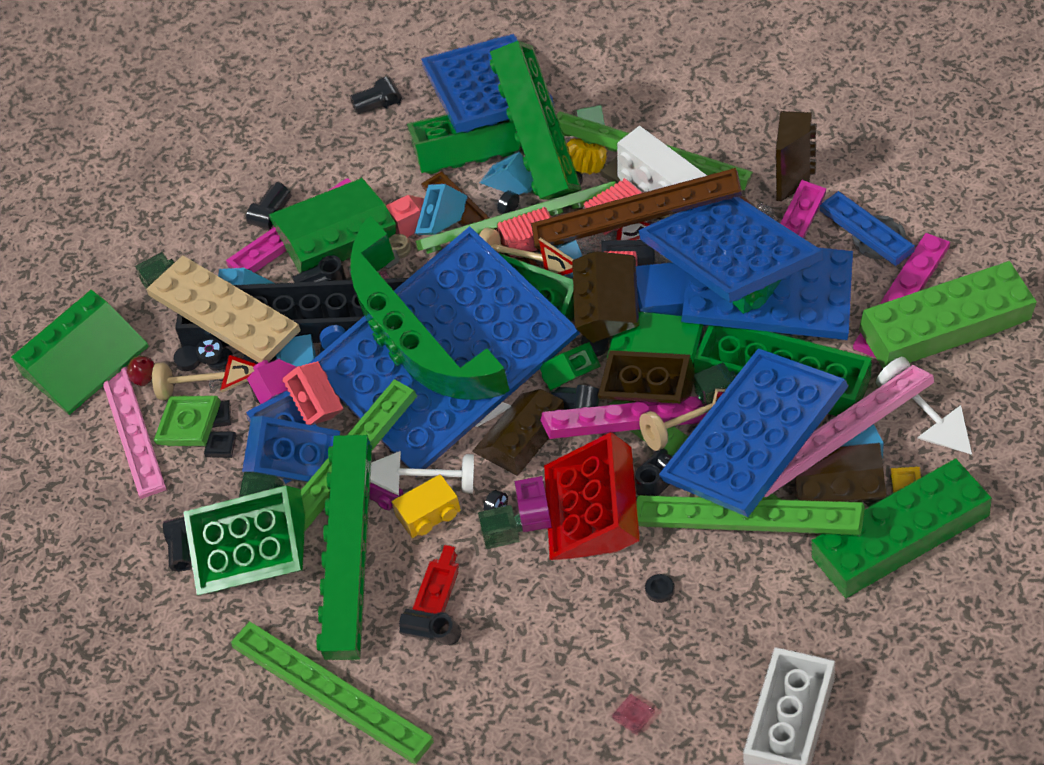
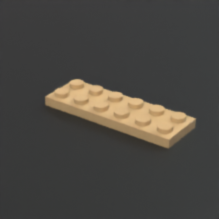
(223, 310)

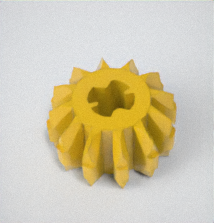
(587, 157)

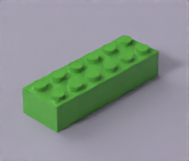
(947, 315)

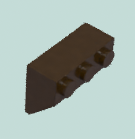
(794, 152)
(605, 294)
(647, 377)
(519, 431)
(845, 475)

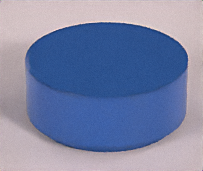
(331, 334)

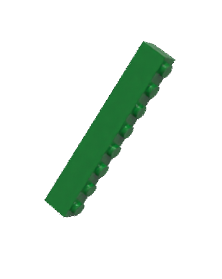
(346, 548)

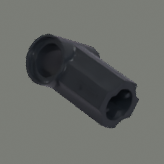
(382, 94)
(272, 201)
(328, 269)
(578, 397)
(178, 546)
(428, 626)

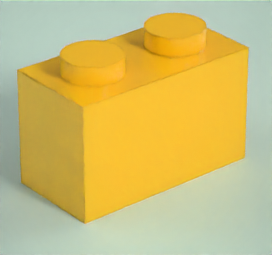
(426, 506)

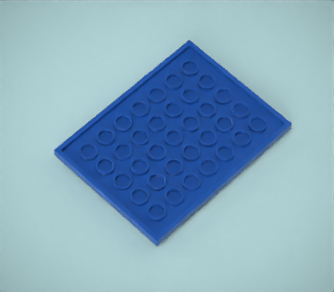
(468, 304)

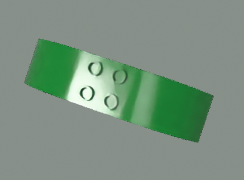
(406, 336)

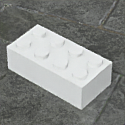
(651, 163)
(790, 710)

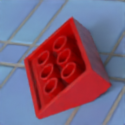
(592, 500)

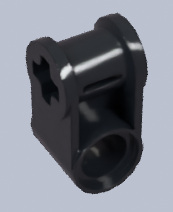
(650, 473)

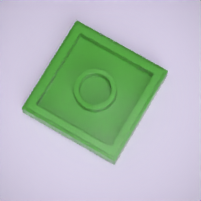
(187, 420)

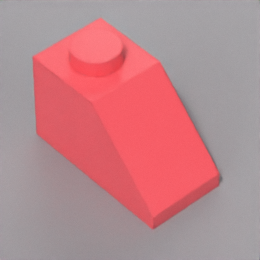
(406, 214)

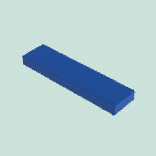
(867, 228)

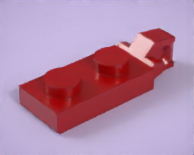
(438, 582)

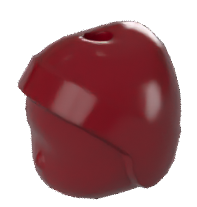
(140, 370)

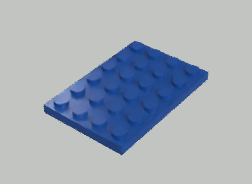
(468, 84)
(731, 247)
(802, 304)
(753, 431)

